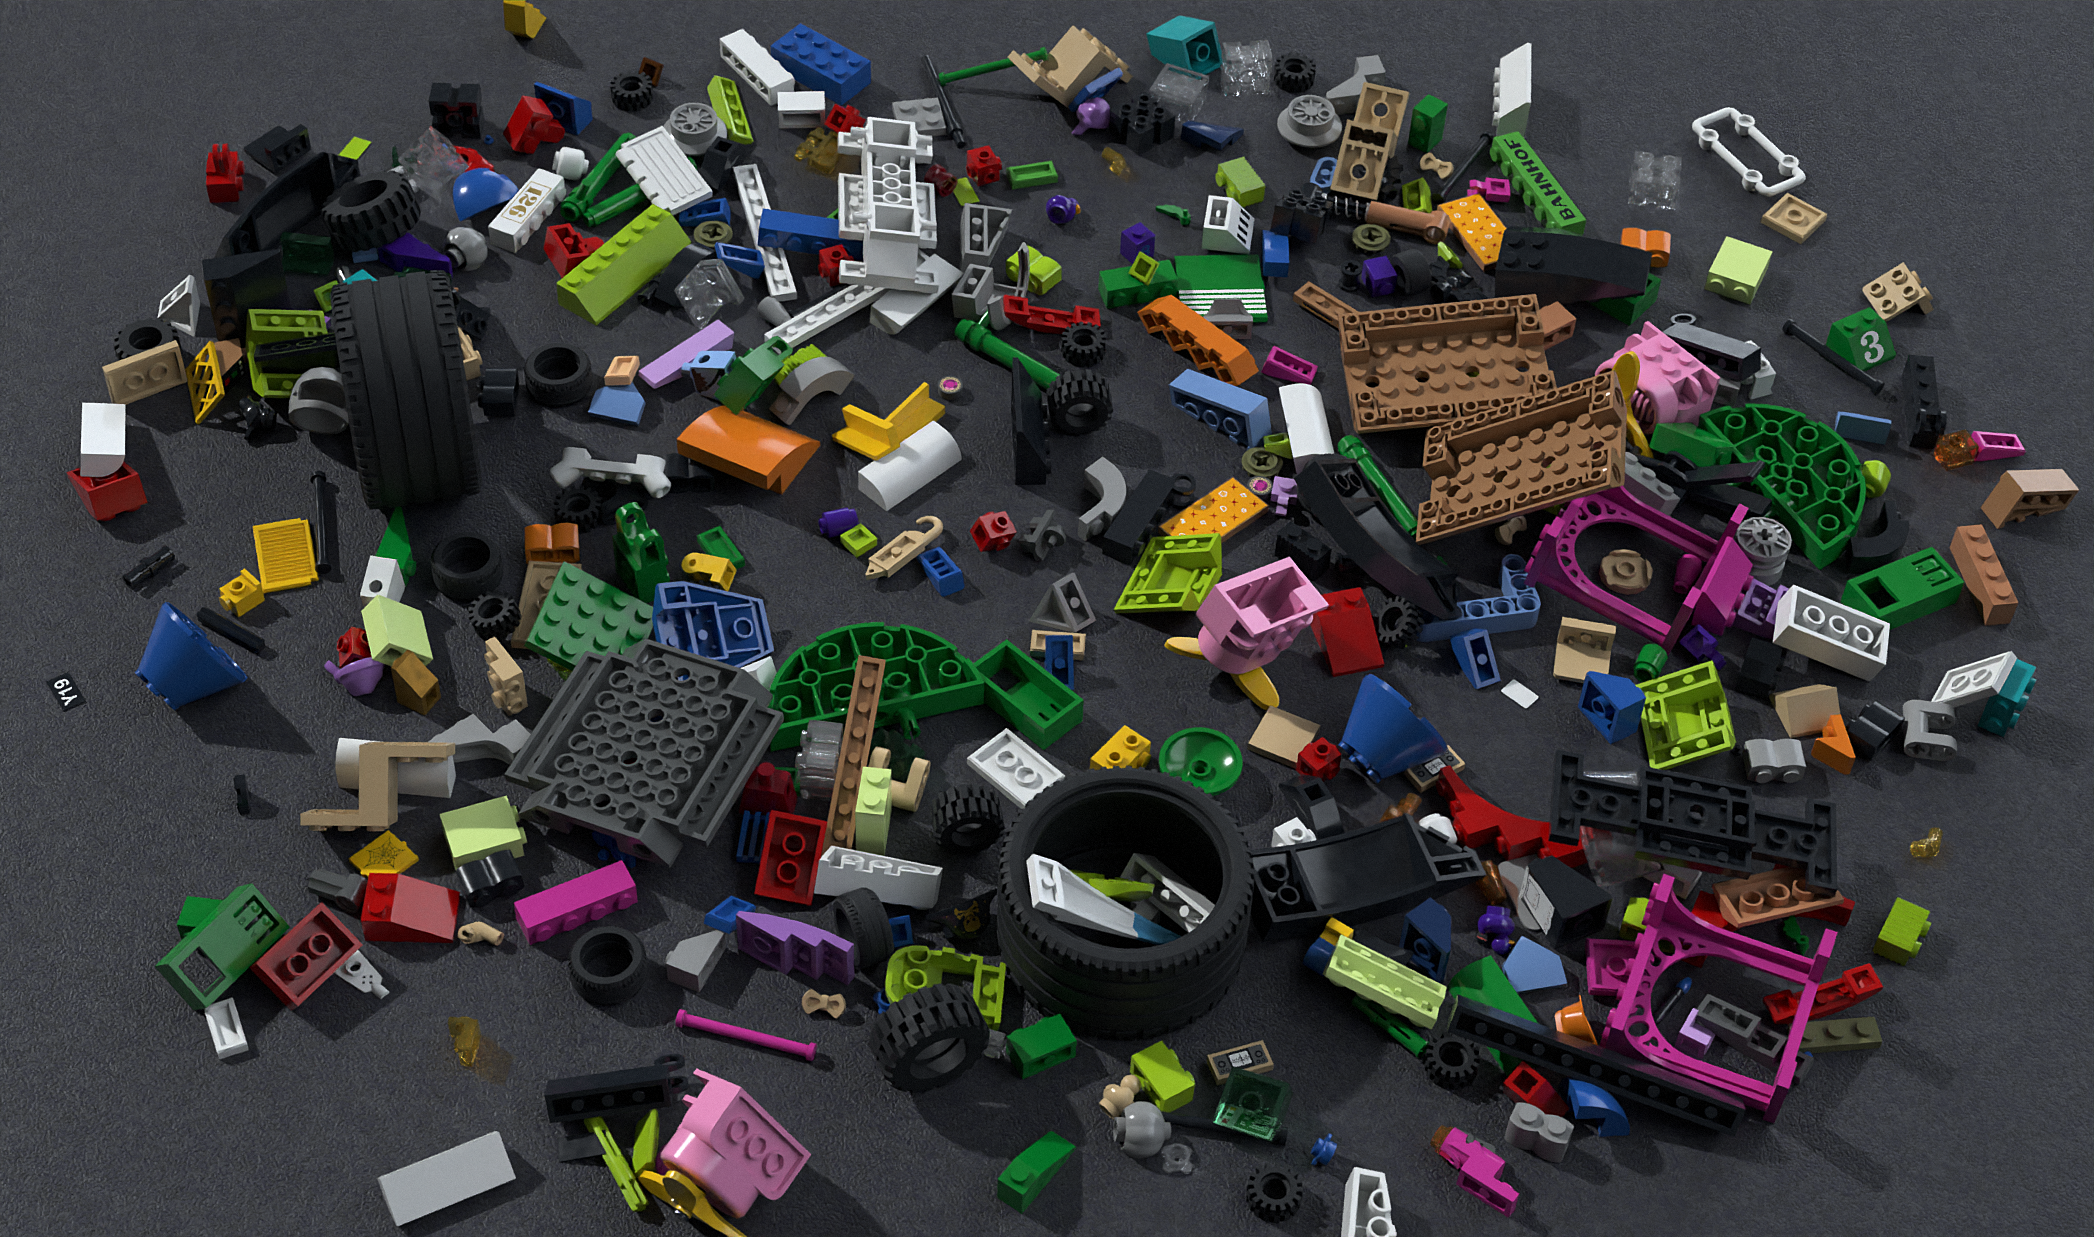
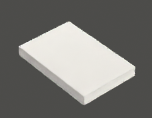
(1975, 680)
(1014, 768)

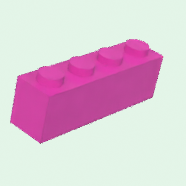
(575, 902)

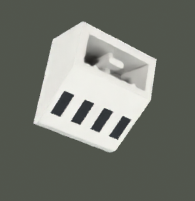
(1227, 226)

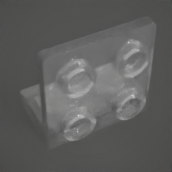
(707, 290)

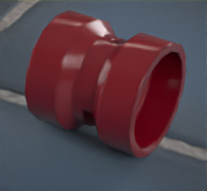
(943, 182)

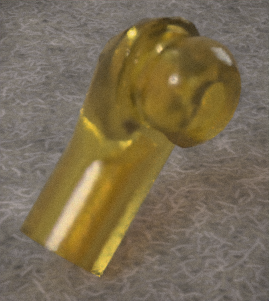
(1116, 158)
(1929, 846)

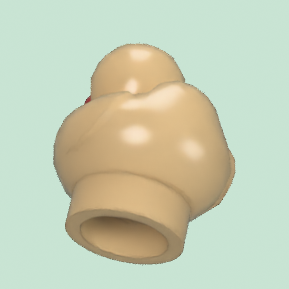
(1119, 1097)

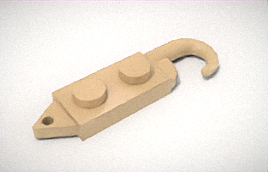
(902, 549)

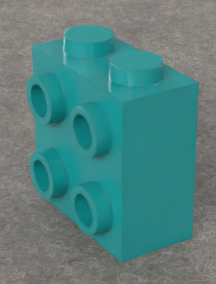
(2002, 707)

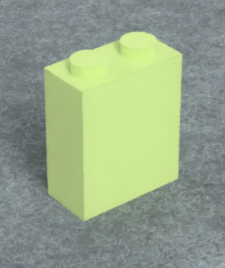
(1738, 270)
(394, 629)
(873, 810)
(482, 830)

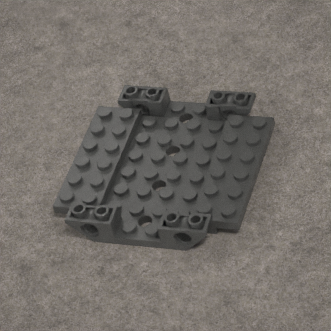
(685, 764)

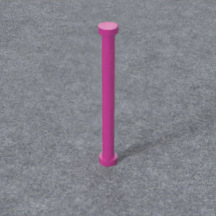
(685, 1019)

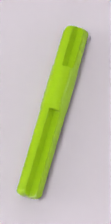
(617, 1165)

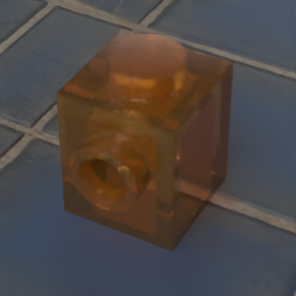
(1955, 450)

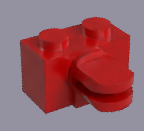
(532, 124)
(224, 175)
(568, 248)

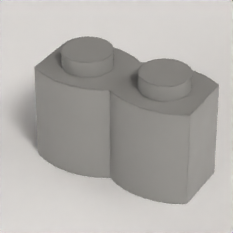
(1774, 760)
(1538, 1132)

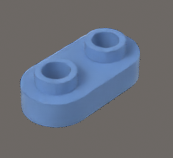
(1324, 173)

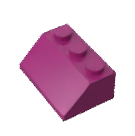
(1723, 589)

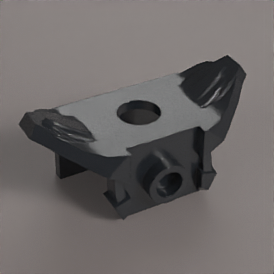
(469, 316)

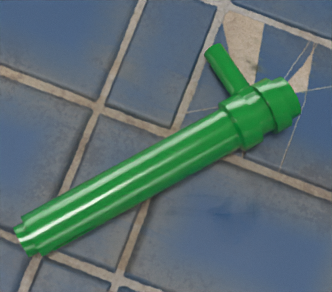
(583, 195)
(616, 204)
(983, 341)
(1354, 448)

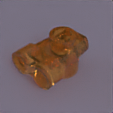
(1408, 805)

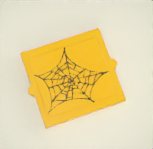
(384, 855)

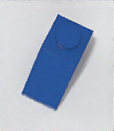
(1475, 656)

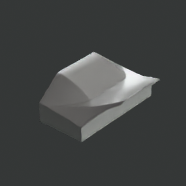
(1231, 318)

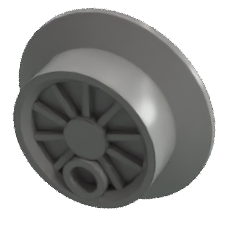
(1309, 122)
(695, 128)

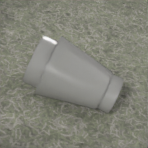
(773, 311)

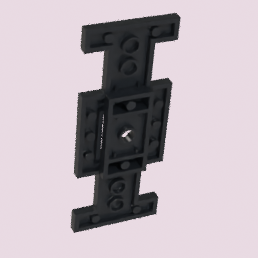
(1663, 806)

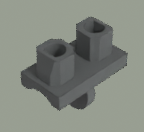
(1045, 535)

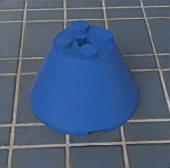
(184, 662)
(1386, 734)

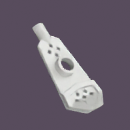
(356, 977)

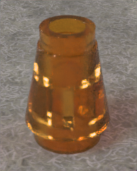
(1492, 883)

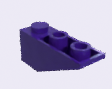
(413, 253)

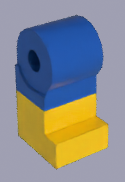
(1320, 951)

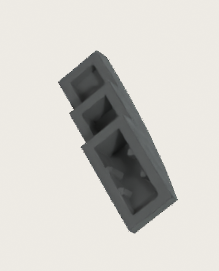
(1746, 1035)

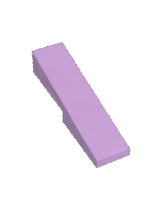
(668, 366)

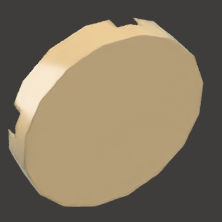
(1625, 572)

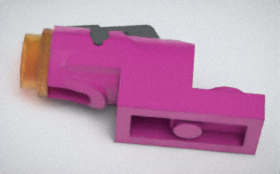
(1478, 1167)

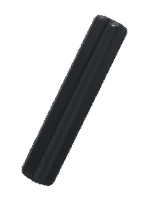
(231, 629)

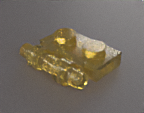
(825, 155)

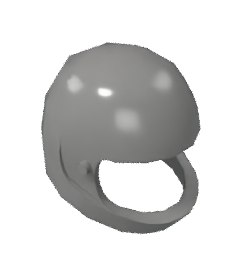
(319, 402)

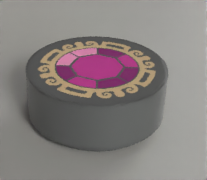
(950, 387)
(1260, 487)

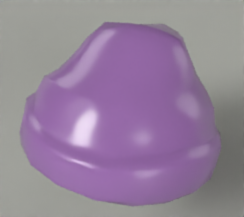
(1092, 114)
(358, 676)

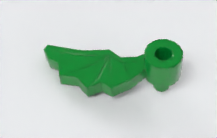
(1184, 216)
(1793, 933)

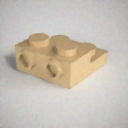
(505, 678)

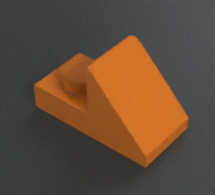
(1835, 746)

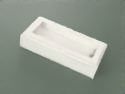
(226, 1028)

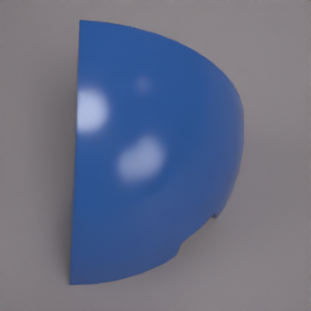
(481, 190)
(1594, 1102)

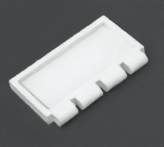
(663, 171)

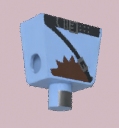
(707, 370)

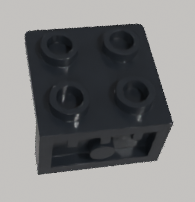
(279, 147)

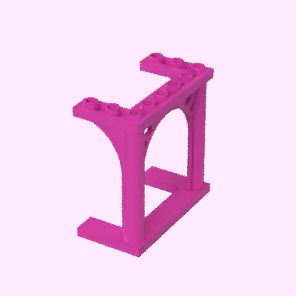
(1627, 509)
(1673, 922)

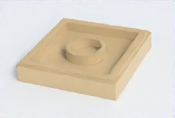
(1794, 218)
(1282, 736)

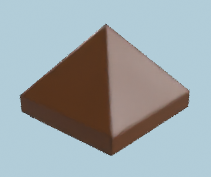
(652, 69)

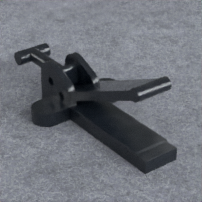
(1708, 483)

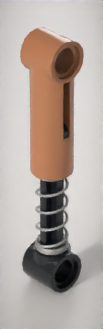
(1431, 225)

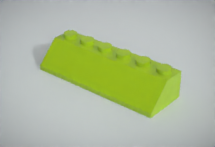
(622, 265)

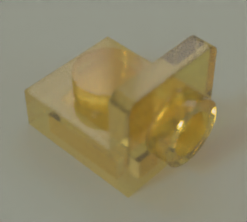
(467, 1038)

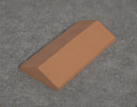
(1768, 897)

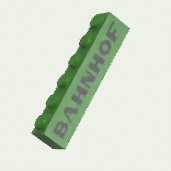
(1536, 183)

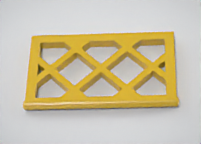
(216, 382)

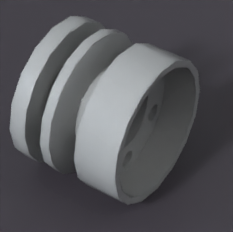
(1766, 546)

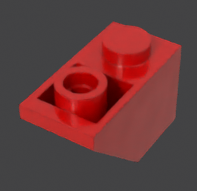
(1530, 1087)

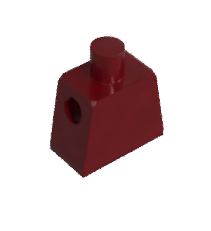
(768, 791)

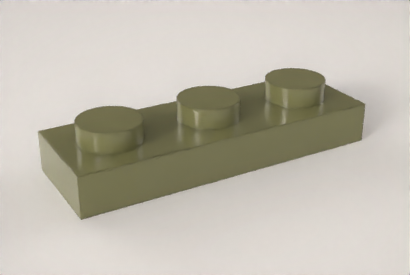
(1840, 1035)

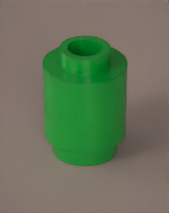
(1649, 662)

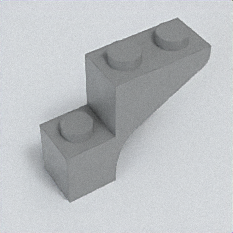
(1347, 95)
(476, 741)

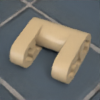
(907, 794)

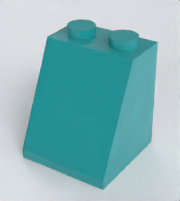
(1187, 44)

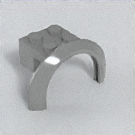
(978, 292)

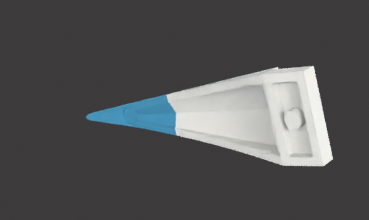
(1076, 902)

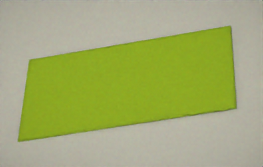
(355, 148)
(965, 192)

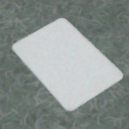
(1519, 693)

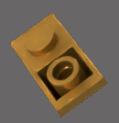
(414, 683)

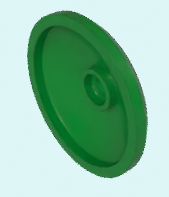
(1203, 752)

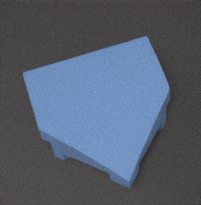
(618, 404)
(1533, 967)

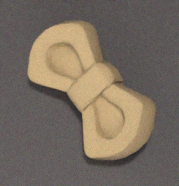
(1429, 162)
(1505, 533)
(813, 1001)

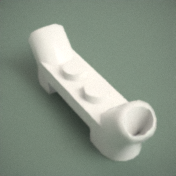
(578, 463)

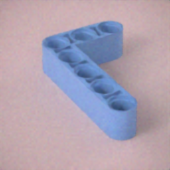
(1511, 612)

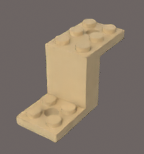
(1070, 65)
(1369, 141)
(377, 785)

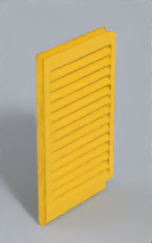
(285, 554)

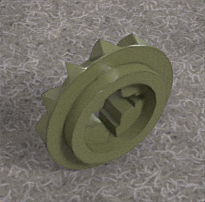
(707, 229)
(1377, 234)
(1259, 455)

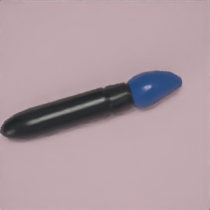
(1671, 1000)

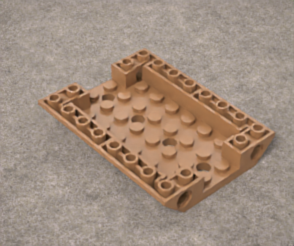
(1442, 346)
(1570, 427)

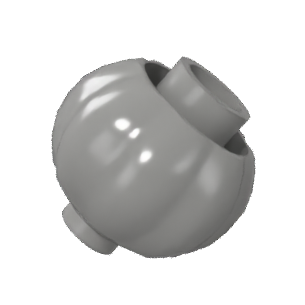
(465, 246)
(1141, 1130)

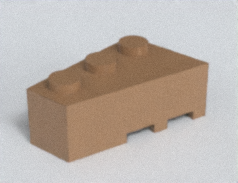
(2027, 493)

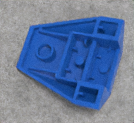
(711, 623)

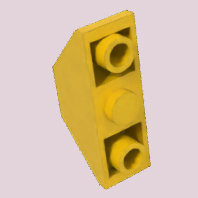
(522, 18)

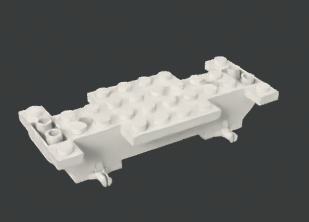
(887, 206)

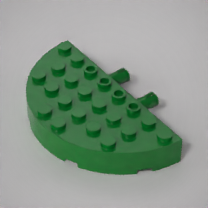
(1806, 474)
(919, 680)

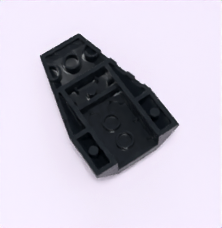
(1567, 267)

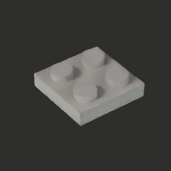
(925, 114)

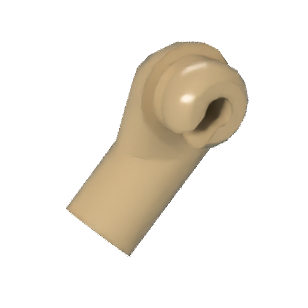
(478, 932)

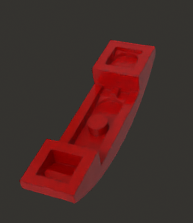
(1047, 319)
(1830, 997)

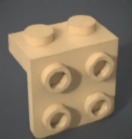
(1897, 292)
(1582, 648)

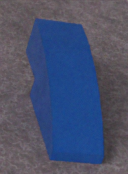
(1275, 254)

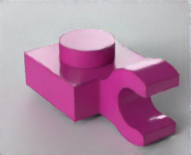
(1493, 189)

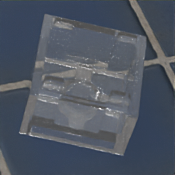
(1180, 91)

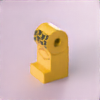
(709, 568)

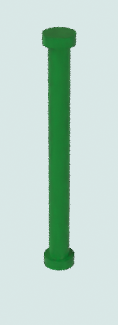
(989, 67)

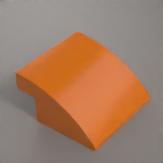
(747, 447)

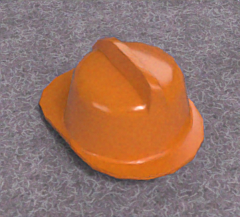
(1573, 1022)

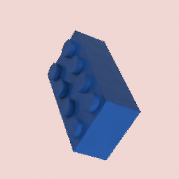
(822, 64)

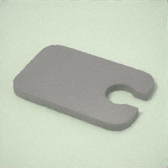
(1512, 876)

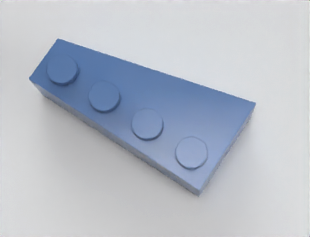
(1223, 407)

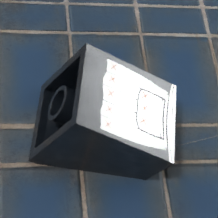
(1563, 901)

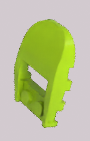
(1119, 888)
(920, 967)

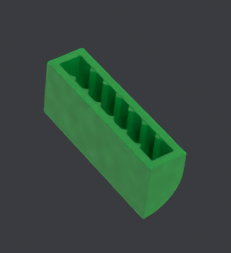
(1488, 985)

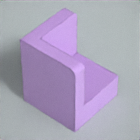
(1694, 1038)

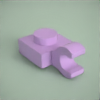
(1284, 493)

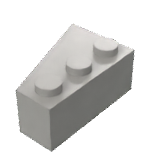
(981, 233)
(1647, 488)

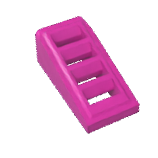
(1281, 365)
(1995, 445)

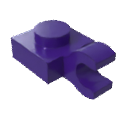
(1701, 645)

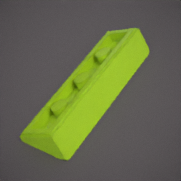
(729, 109)

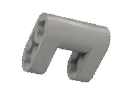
(1918, 740)

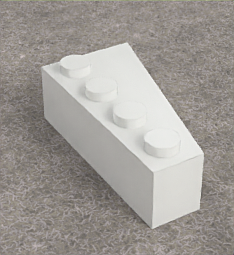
(890, 878)
(1367, 1206)

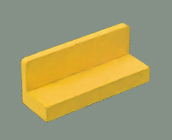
(915, 413)
(867, 433)

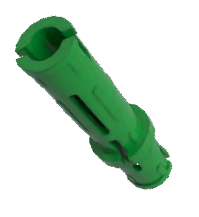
(1415, 1044)

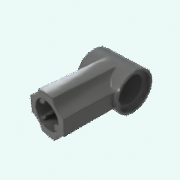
(345, 891)

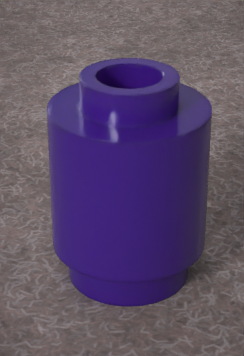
(837, 521)

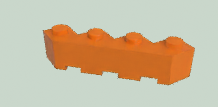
(1203, 340)

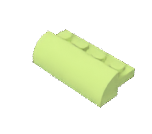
(1385, 982)

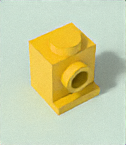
(241, 594)

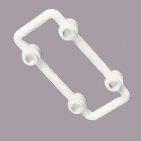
(1751, 178)

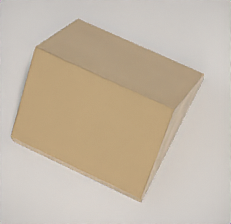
(1806, 708)

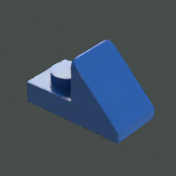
(1060, 658)

